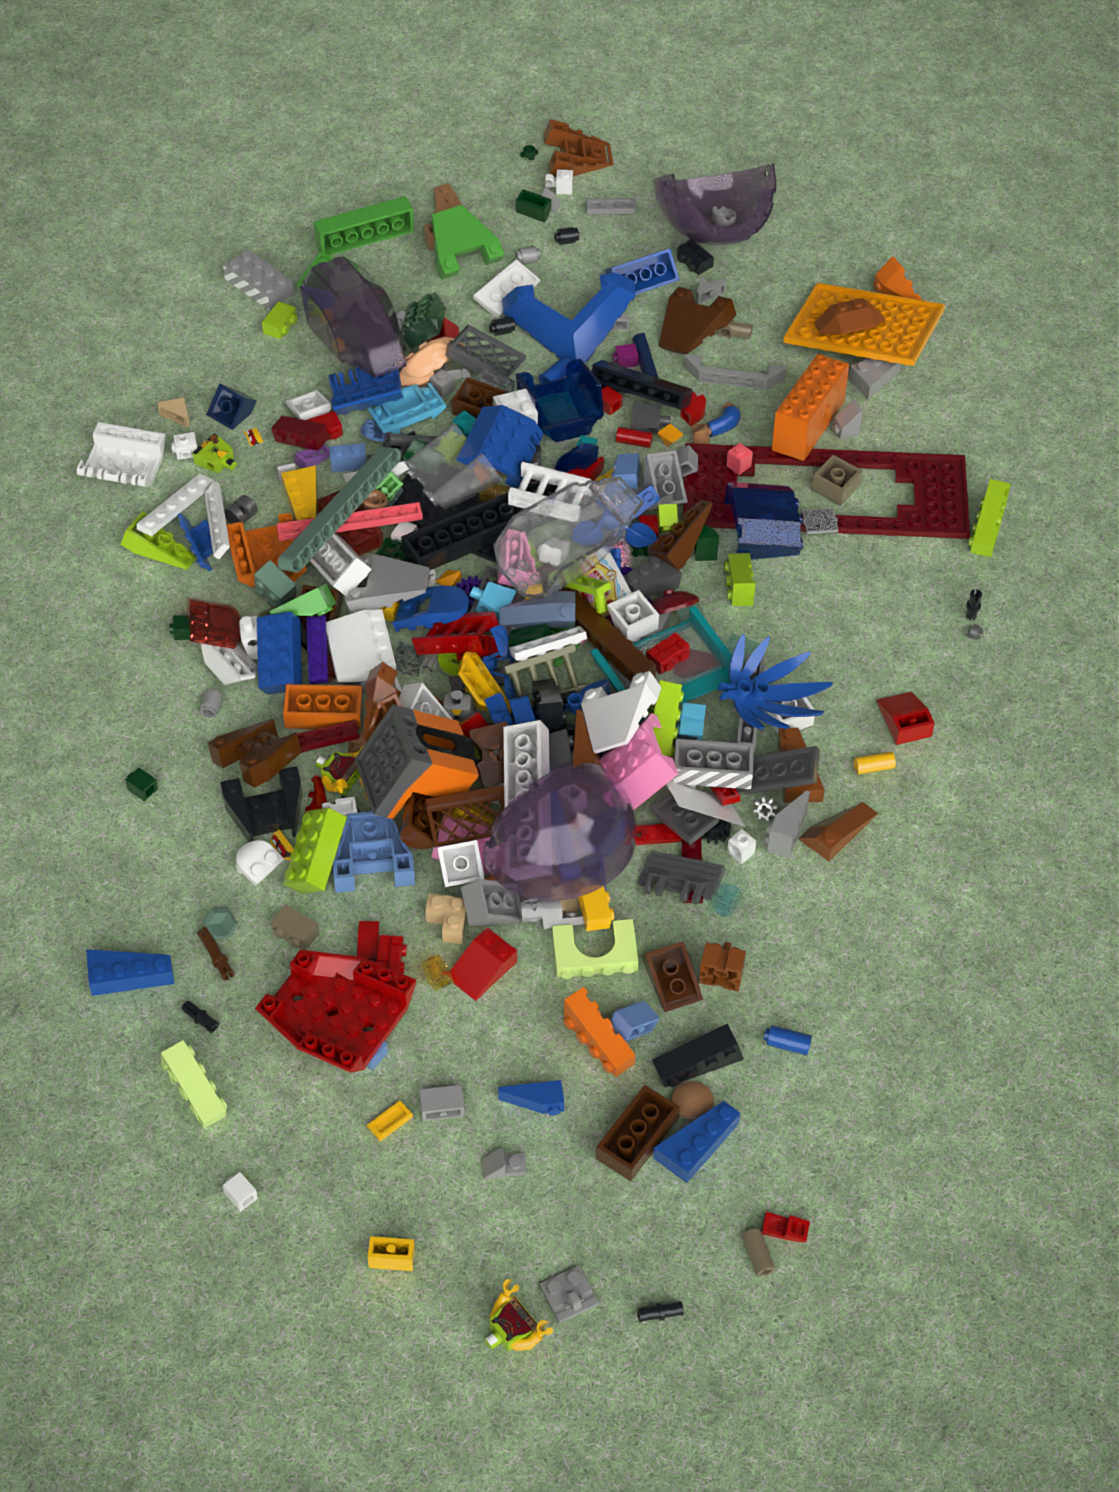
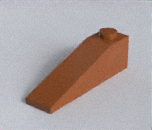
(582, 744)

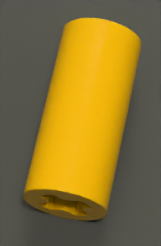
(874, 762)

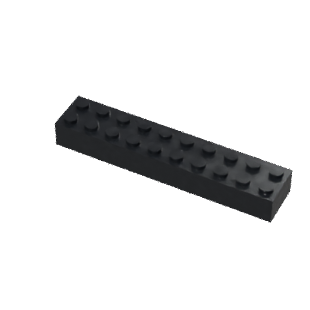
(463, 531)

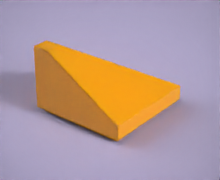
(449, 578)

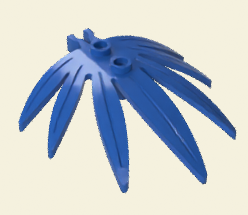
(757, 694)

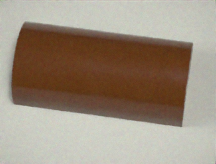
(415, 825)

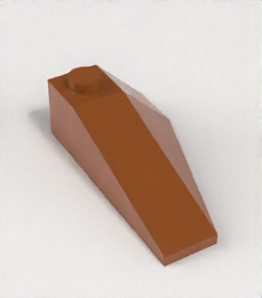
(837, 831)

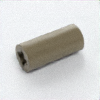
(758, 1252)

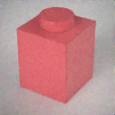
(739, 458)

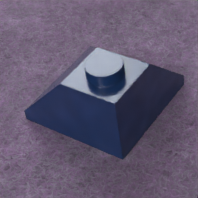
(230, 406)

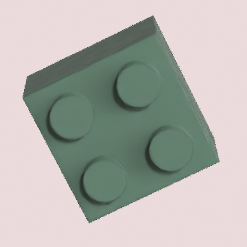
(274, 585)

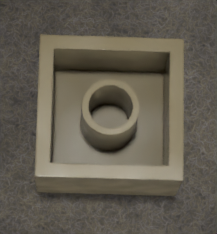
(836, 480)

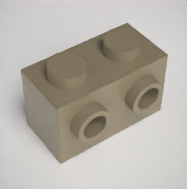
(294, 928)

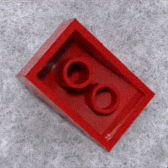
(483, 964)

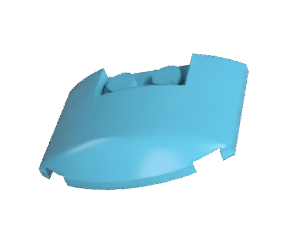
(414, 407)

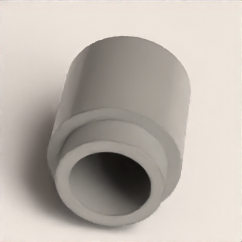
(528, 255)
(211, 703)

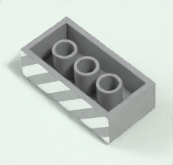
(258, 279)
(714, 763)

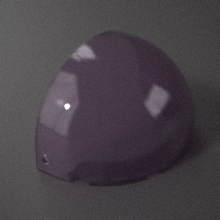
(689, 203)
(563, 835)

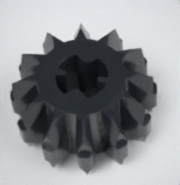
(718, 832)

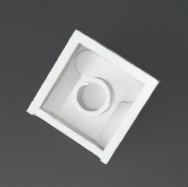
(309, 405)

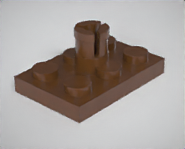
(491, 742)

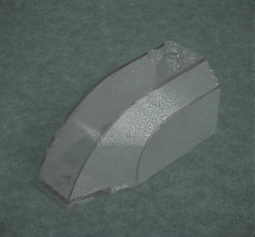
(564, 535)

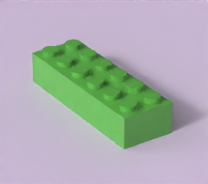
(364, 226)

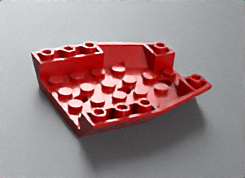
(351, 986)

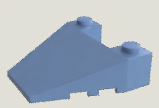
(371, 846)

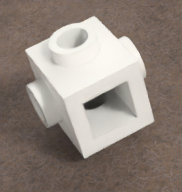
(184, 445)

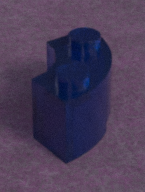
(578, 457)

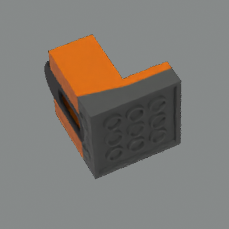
(417, 755)

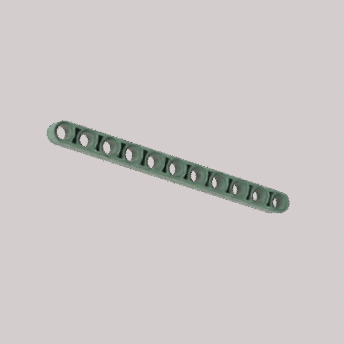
(339, 509)

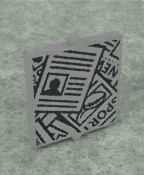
(819, 521)

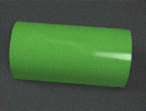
(390, 484)

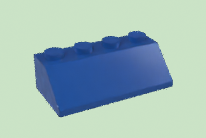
(649, 271)

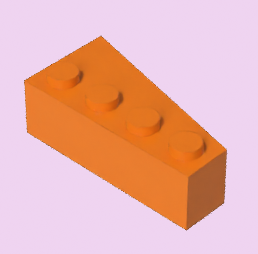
(597, 1033)

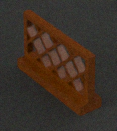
(459, 801)

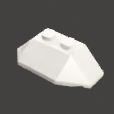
(229, 664)

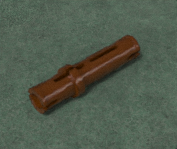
(219, 959)

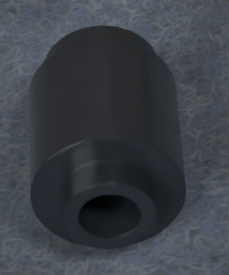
(566, 235)
(502, 325)

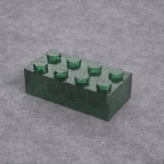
(423, 320)

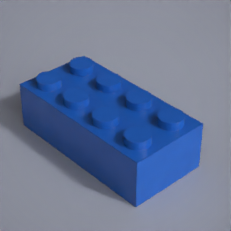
(278, 652)

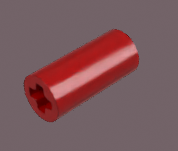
(634, 437)

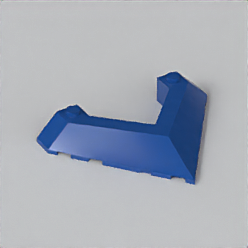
(587, 329)

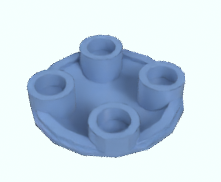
(372, 431)

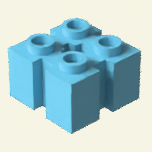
(691, 721)

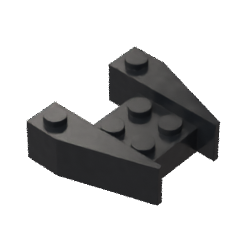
(266, 811)

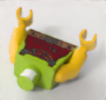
(339, 771)
(513, 1324)

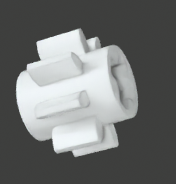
(769, 804)

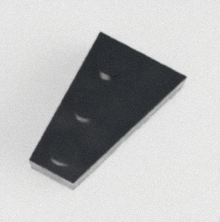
(549, 704)

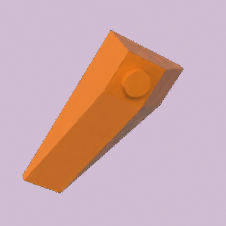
(892, 281)

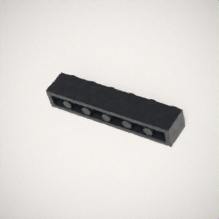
(642, 384)

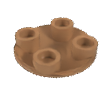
(693, 1099)

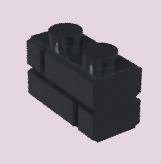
(694, 257)

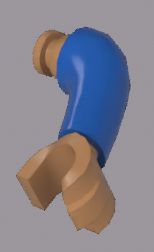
(726, 422)

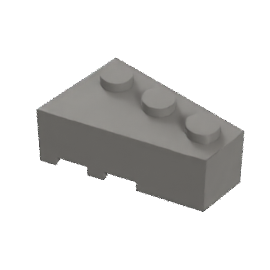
(872, 374)

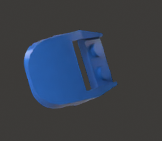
(445, 606)

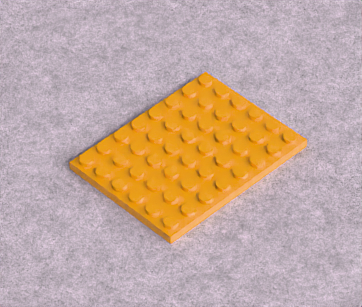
(895, 340)

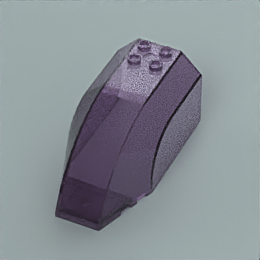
(353, 316)

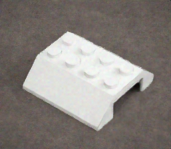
(124, 455)

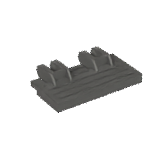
(681, 876)

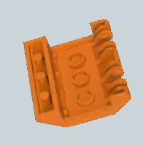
(256, 547)

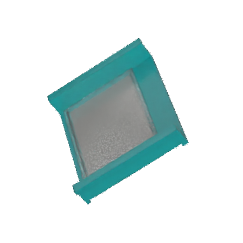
(698, 675)

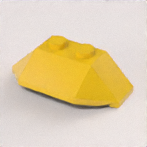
(478, 680)

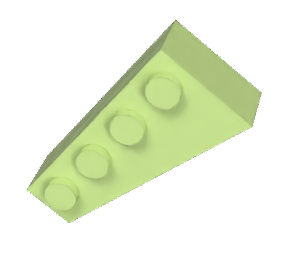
(193, 1083)

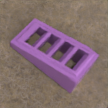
(303, 461)

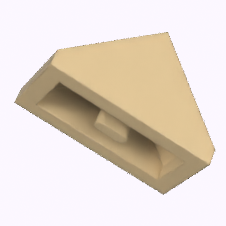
(174, 410)

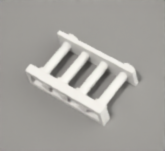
(524, 499)

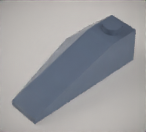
(554, 610)

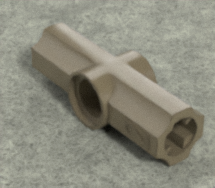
(735, 329)

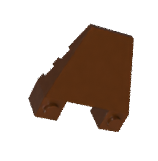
(690, 323)

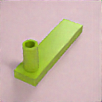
(592, 586)

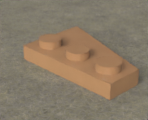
(445, 197)

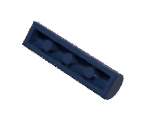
(644, 355)

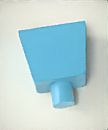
(492, 598)

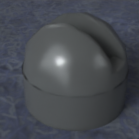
(973, 632)

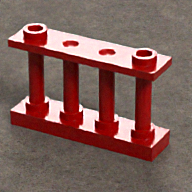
(461, 643)

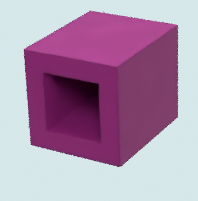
(625, 355)

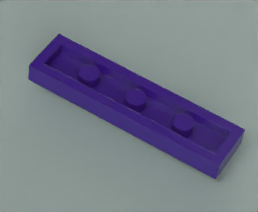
(317, 650)

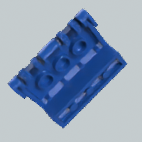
(365, 392)
(504, 439)

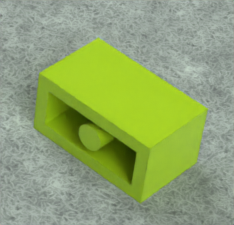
(279, 320)
(666, 517)

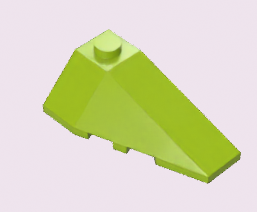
(157, 547)

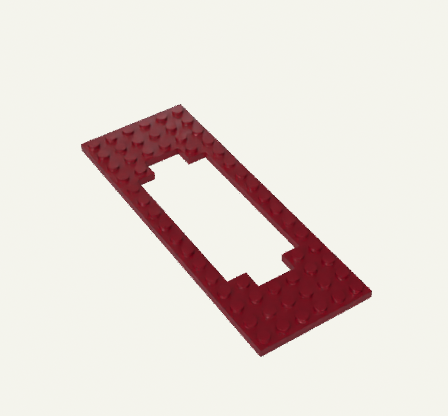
(937, 482)

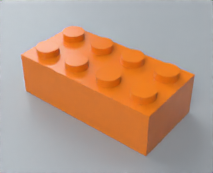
(322, 705)

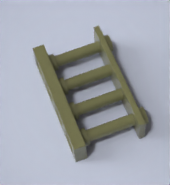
(548, 658)

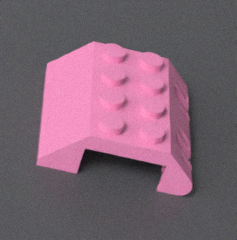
(640, 763)

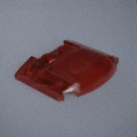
(213, 623)

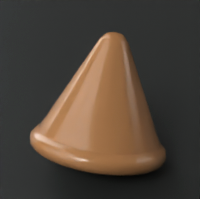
(375, 500)

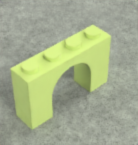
(572, 963)

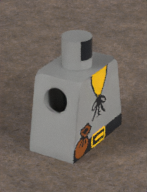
(459, 705)

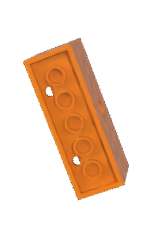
(810, 407)

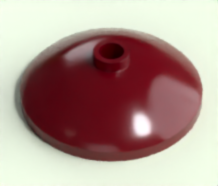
(674, 601)

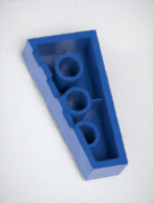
(127, 971)
(695, 1143)

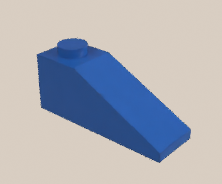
(538, 1097)

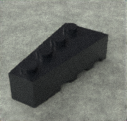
(698, 1057)

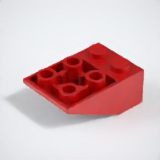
(906, 717)

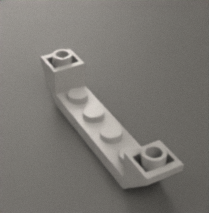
(734, 377)

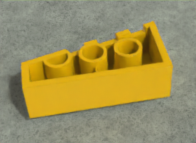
(301, 492)

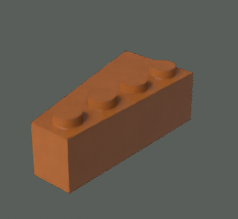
(790, 740)

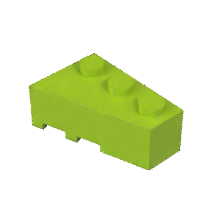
(739, 579)

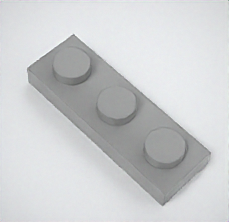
(610, 206)

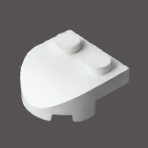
(257, 860)

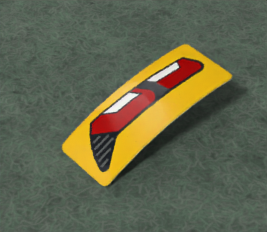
(253, 436)
(281, 845)

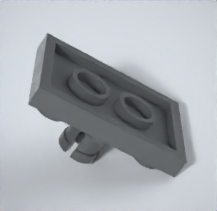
(684, 822)

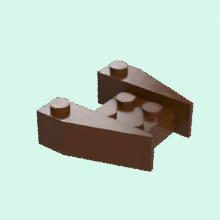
(257, 749)

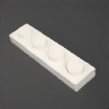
(541, 645)

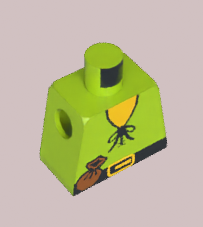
(214, 455)

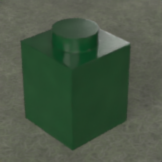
(180, 627)
(141, 784)

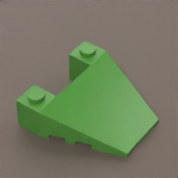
(460, 233)

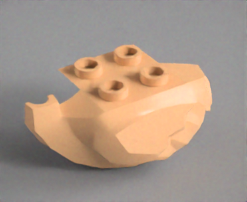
(424, 362)

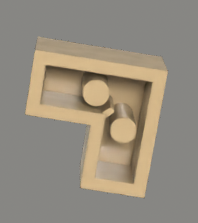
(449, 912)

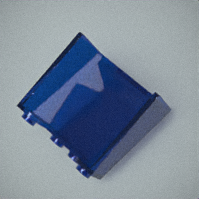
(568, 404)
(765, 519)

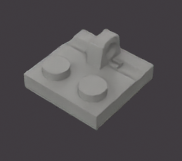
(569, 1294)

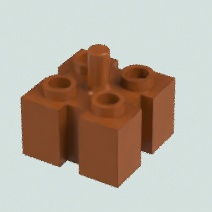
(722, 966)

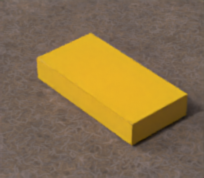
(389, 1120)

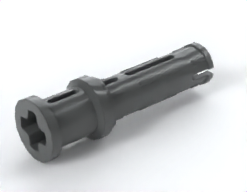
(403, 439)

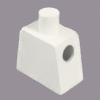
(248, 632)

